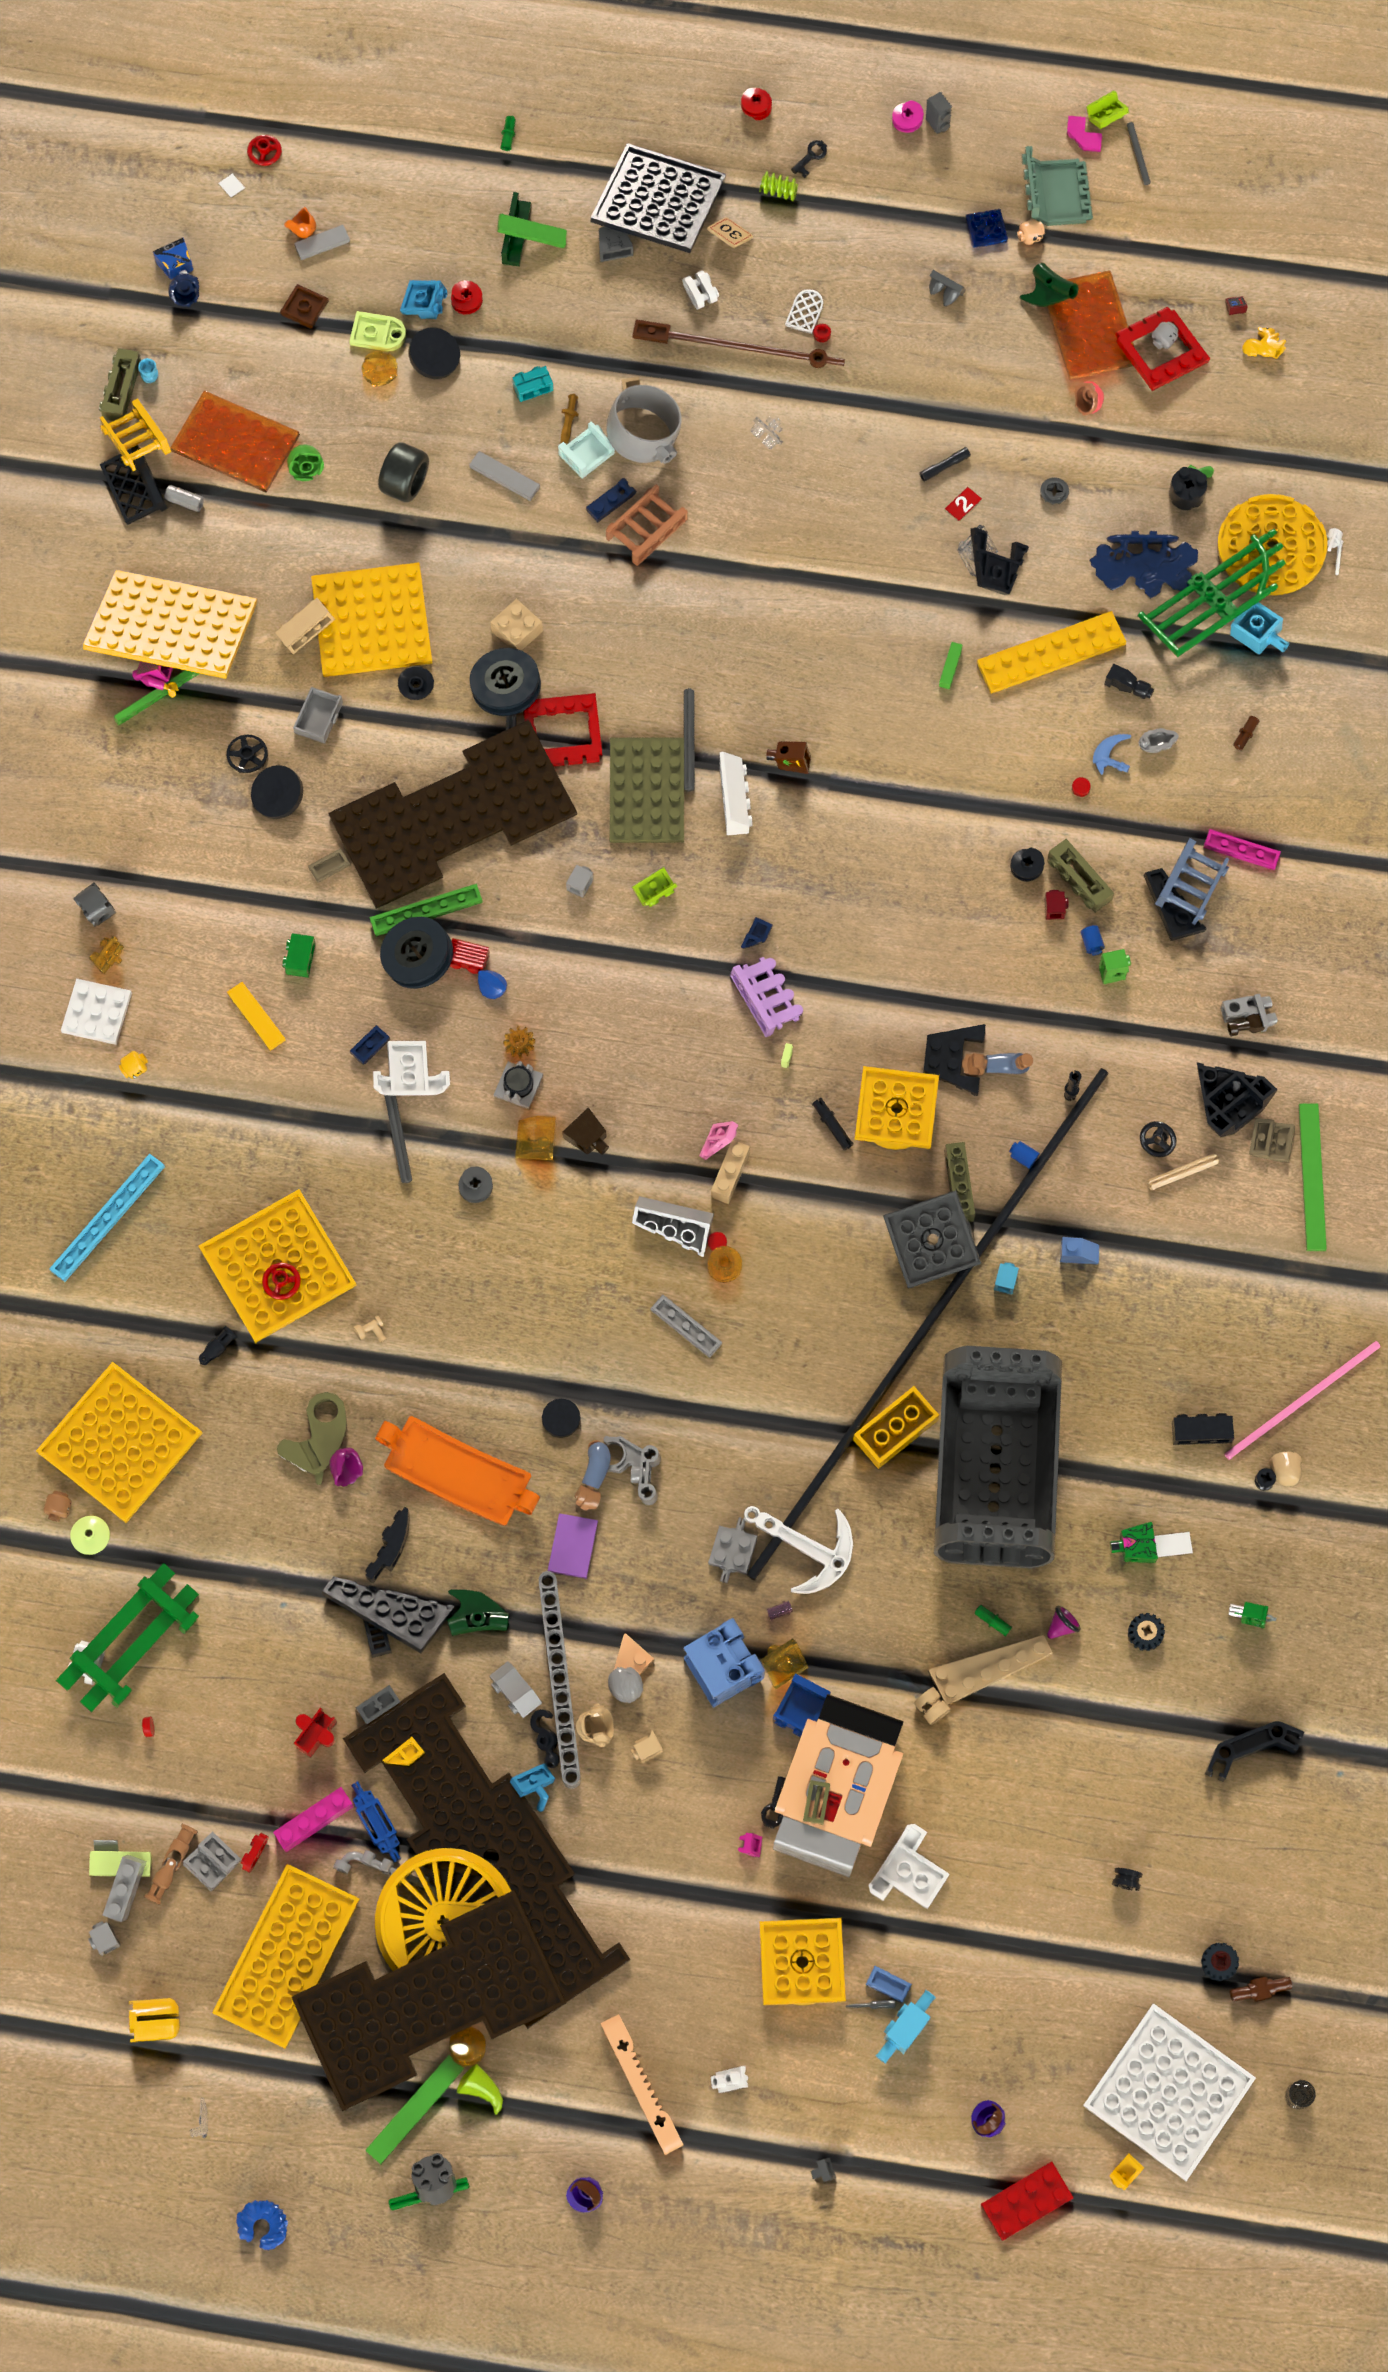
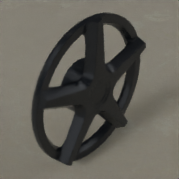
(247, 754)

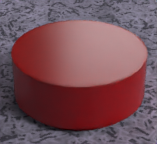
(822, 332)
(1081, 786)
(716, 1240)
(148, 1726)

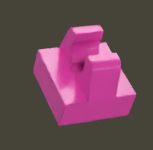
(752, 1844)

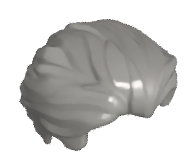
(625, 1684)

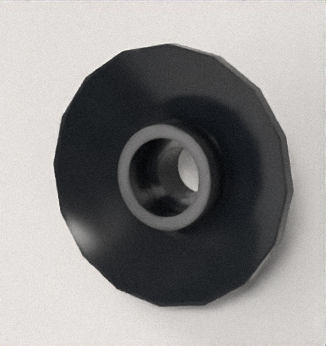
(413, 676)

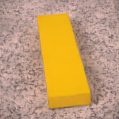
(256, 1016)

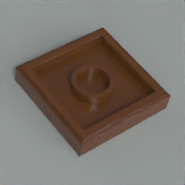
(304, 306)

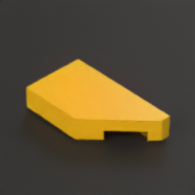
(405, 1754)

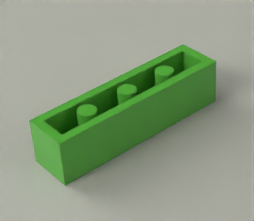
(950, 665)

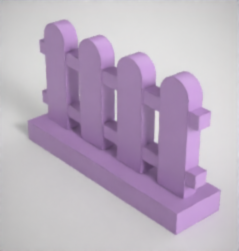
(761, 1006)

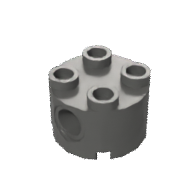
(94, 904)
(433, 2179)

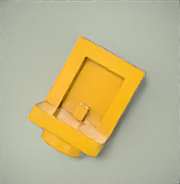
(1126, 2172)

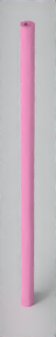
(1302, 1400)

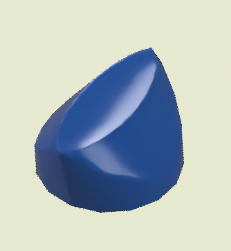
(491, 984)

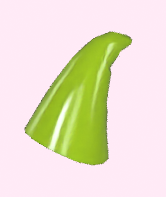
(478, 2083)

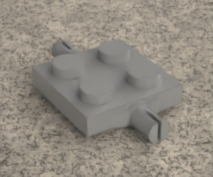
(732, 1550)

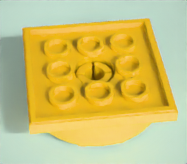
(905, 1090)
(811, 1939)

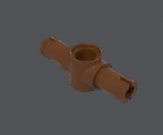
(1260, 1989)

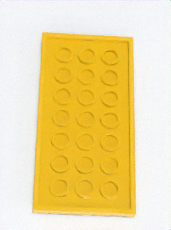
(285, 1955)

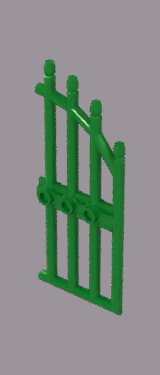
(1215, 598)

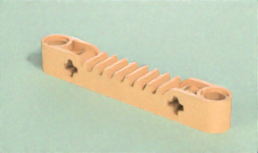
(666, 2135)

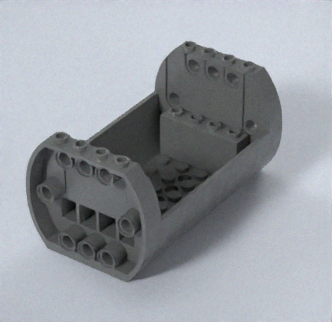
(1023, 1398)

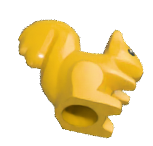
(1267, 346)

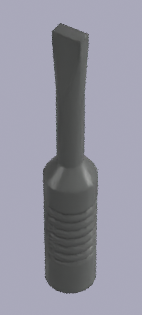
(875, 2004)

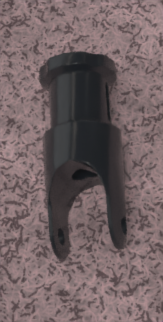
(217, 1346)

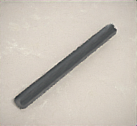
(689, 746)
(398, 1138)

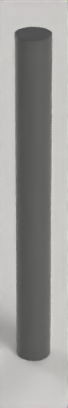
(1139, 156)

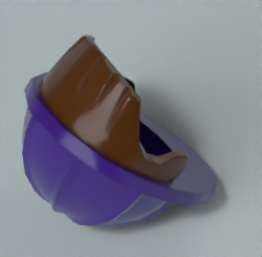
(988, 2119)
(584, 2194)

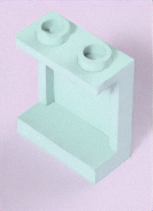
(587, 450)

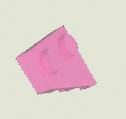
(718, 1137)

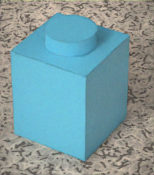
(1006, 1278)

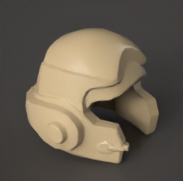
(596, 1725)

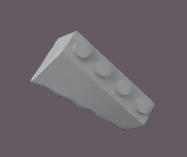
(675, 1223)

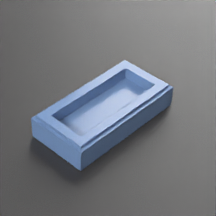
(888, 1984)

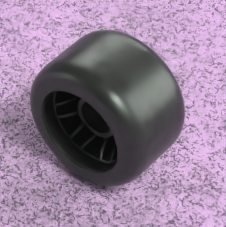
(403, 472)

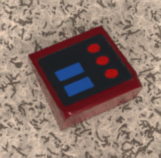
(1236, 305)

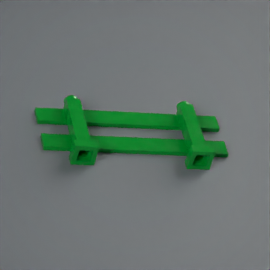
(108, 1682)

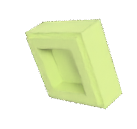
(785, 1061)

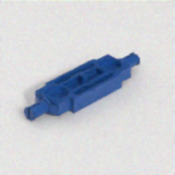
(386, 1840)

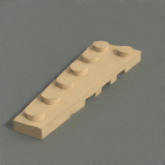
(979, 1671)

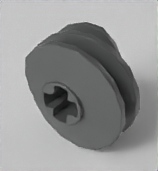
(467, 1180)

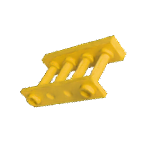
(145, 422)

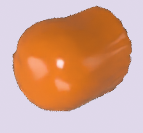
(302, 224)

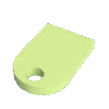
(376, 332)

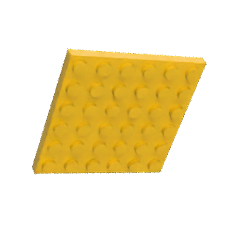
(376, 620)
(275, 1235)
(119, 1442)

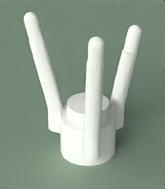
(1333, 540)

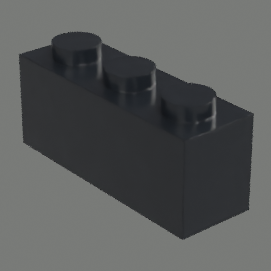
(1202, 1429)

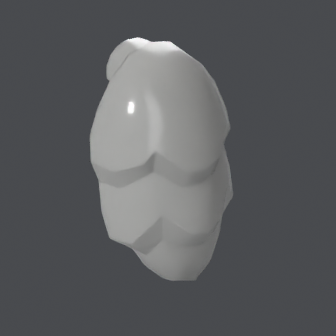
(1157, 740)

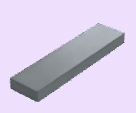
(504, 476)
(686, 1326)

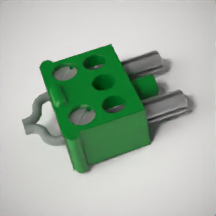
(1251, 1614)

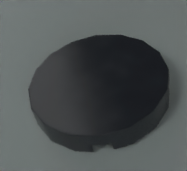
(561, 1418)

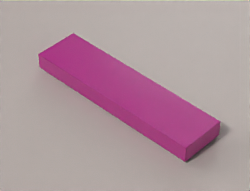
(1242, 849)

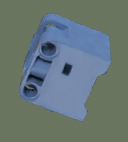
(723, 1663)

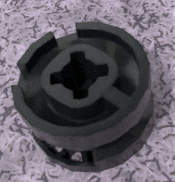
(1127, 1879)

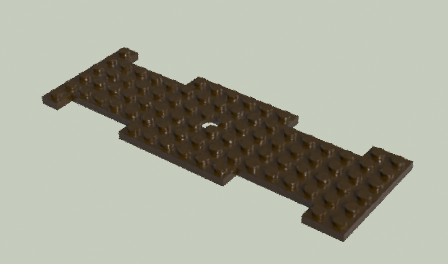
(472, 1814)

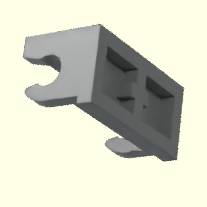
(377, 1704)

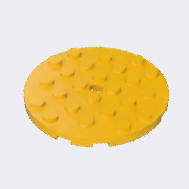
(1296, 528)

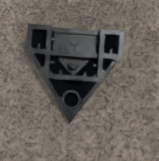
(1232, 1097)

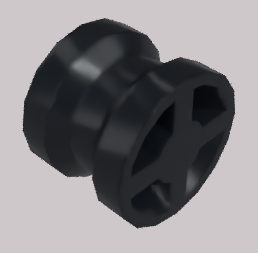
(1262, 1482)

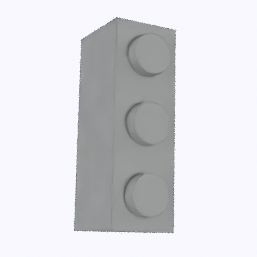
(124, 1888)

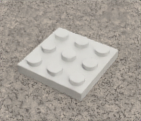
(96, 1011)

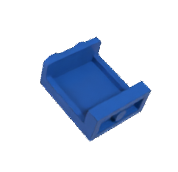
(801, 1702)

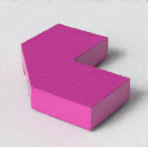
(1086, 140)

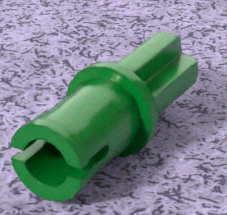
(508, 133)
(993, 1620)

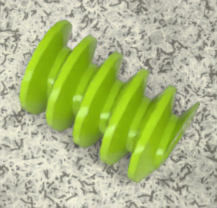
(778, 185)

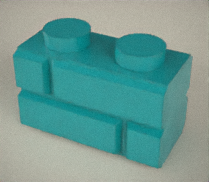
(532, 383)

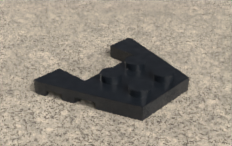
(993, 570)
(945, 1054)

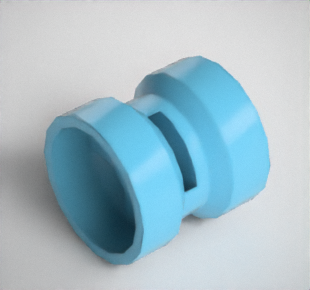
(148, 370)

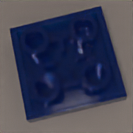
(986, 228)

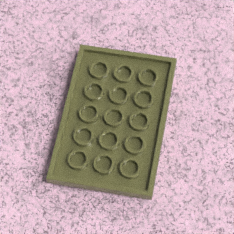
(647, 790)

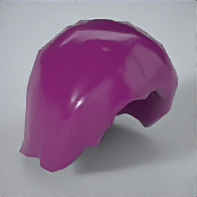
(345, 1466)

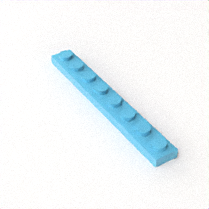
(107, 1217)

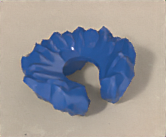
(269, 2212)

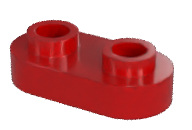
(258, 1844)

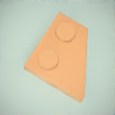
(632, 1656)

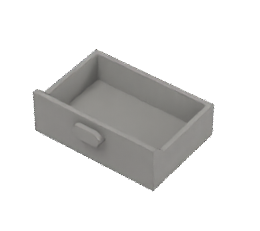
(318, 715)

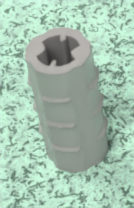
(184, 498)

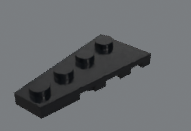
(1175, 919)

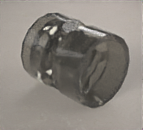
(1300, 2095)

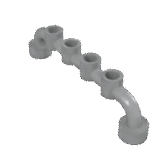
(385, 1866)

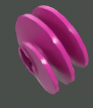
(908, 116)

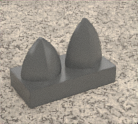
(952, 289)

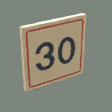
(730, 232)

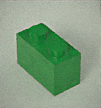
(299, 955)

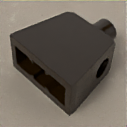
(586, 1133)

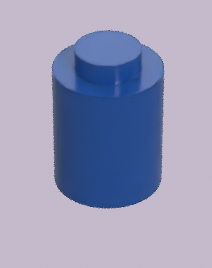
(1092, 940)
(1024, 1154)

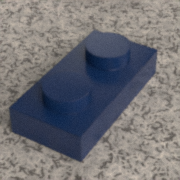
(370, 1045)

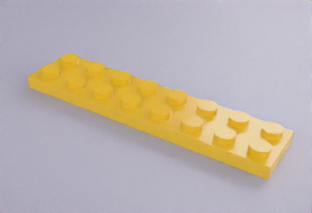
(1051, 652)

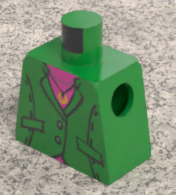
(1136, 1544)

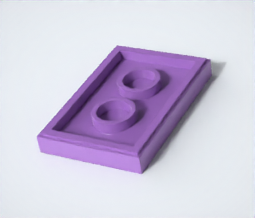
(572, 1546)

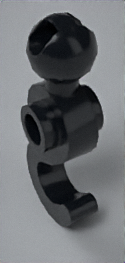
(546, 1739)

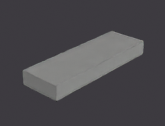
(322, 242)

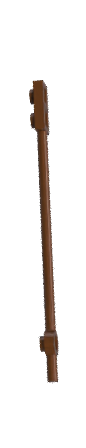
(661, 333)

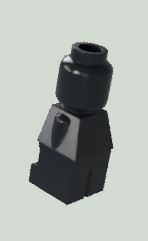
(1127, 682)

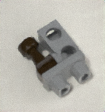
(1250, 1008)

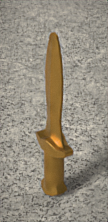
(569, 413)

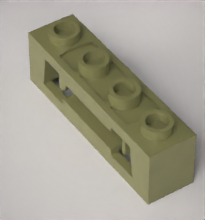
(128, 362)
(1099, 893)
(959, 1176)

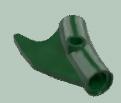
(1049, 288)
(475, 1605)

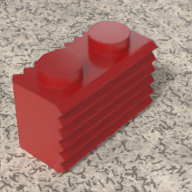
(469, 956)

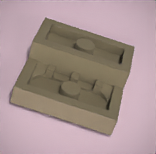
(1272, 1140)

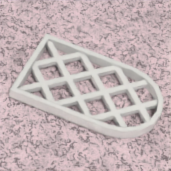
(797, 327)

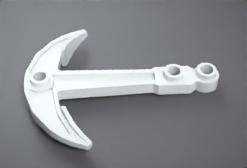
(811, 1548)

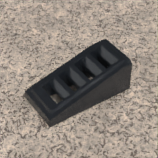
(381, 1650)

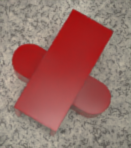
(314, 1732)

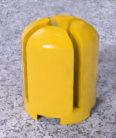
(154, 2029)

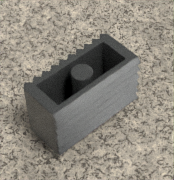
(938, 113)

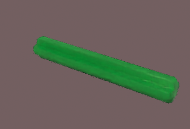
(412, 2198)

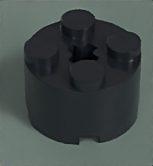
(1188, 488)

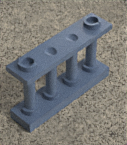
(1175, 881)

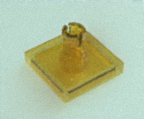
(783, 1663)

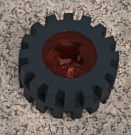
(1214, 1966)

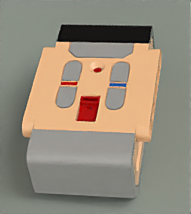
(859, 1759)

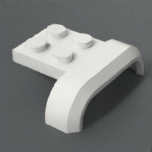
(409, 1071)
(909, 1871)

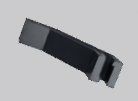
(1251, 1743)

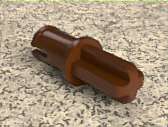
(1246, 732)

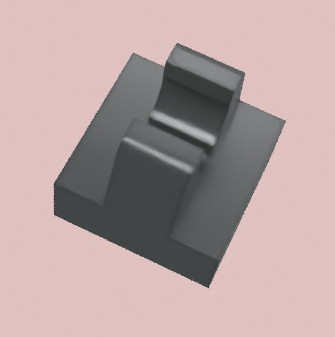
(825, 2170)

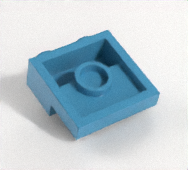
(424, 299)

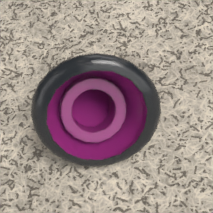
(1062, 1623)

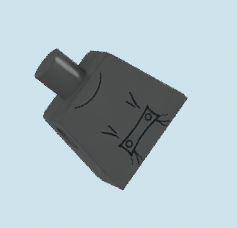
(614, 244)

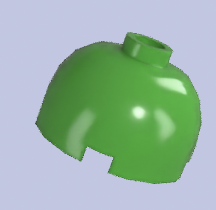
(305, 462)

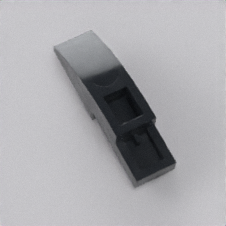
(395, 1540)

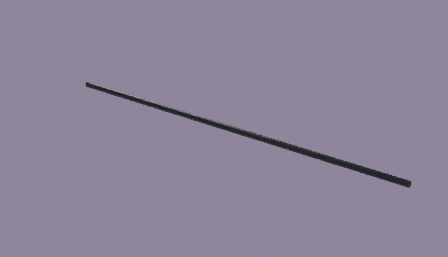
(928, 1322)

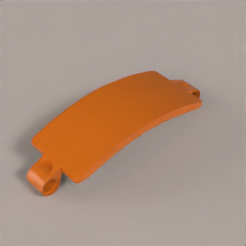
(456, 1471)

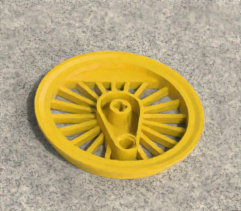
(388, 1914)

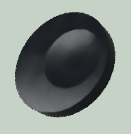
(434, 353)
(277, 792)

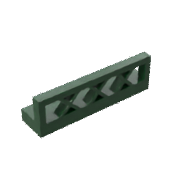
(512, 245)

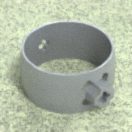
(640, 449)

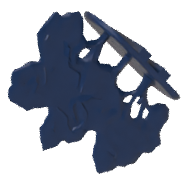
(1148, 567)

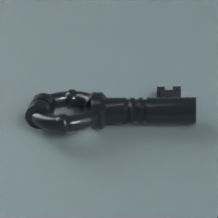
(799, 167)
(767, 1822)

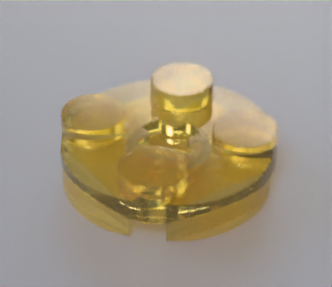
(383, 377)

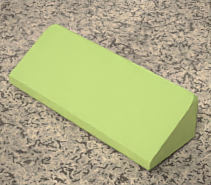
(107, 1862)

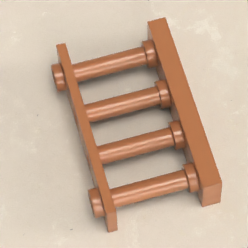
(654, 540)

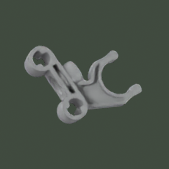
(641, 1466)

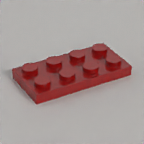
(1027, 2201)

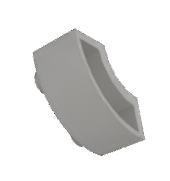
(515, 1689)

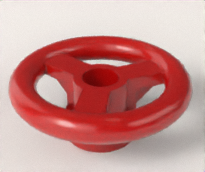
(263, 145)
(278, 1285)

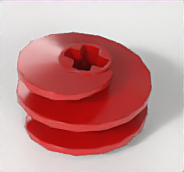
(756, 103)
(466, 297)

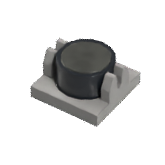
(518, 1084)

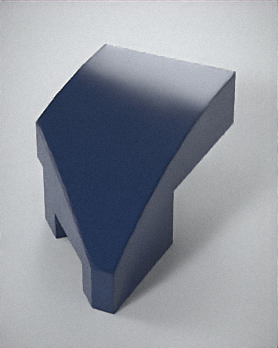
(757, 934)

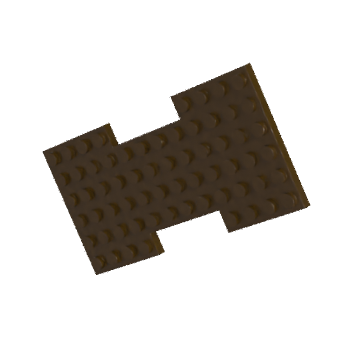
(401, 837)
(484, 1974)

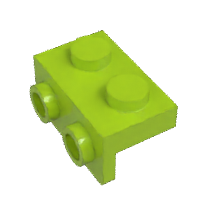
(1106, 110)
(654, 887)

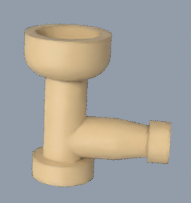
(373, 1325)

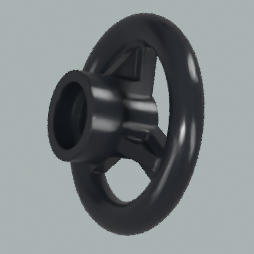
(1163, 1132)

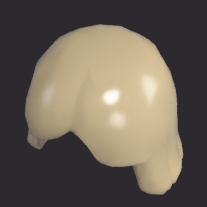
(1286, 1468)

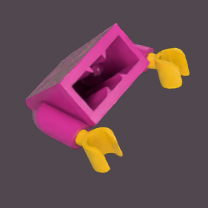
(155, 676)

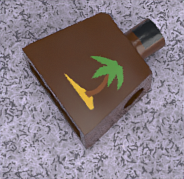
(791, 756)

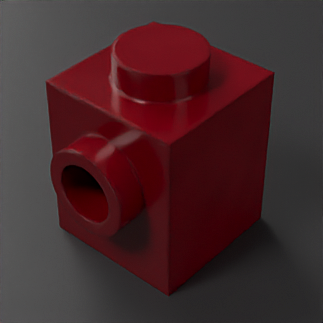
(1055, 905)

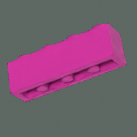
(313, 1819)

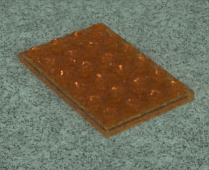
(1088, 327)
(235, 441)

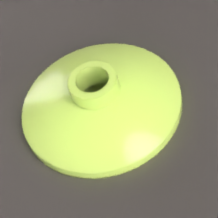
(94, 1543)

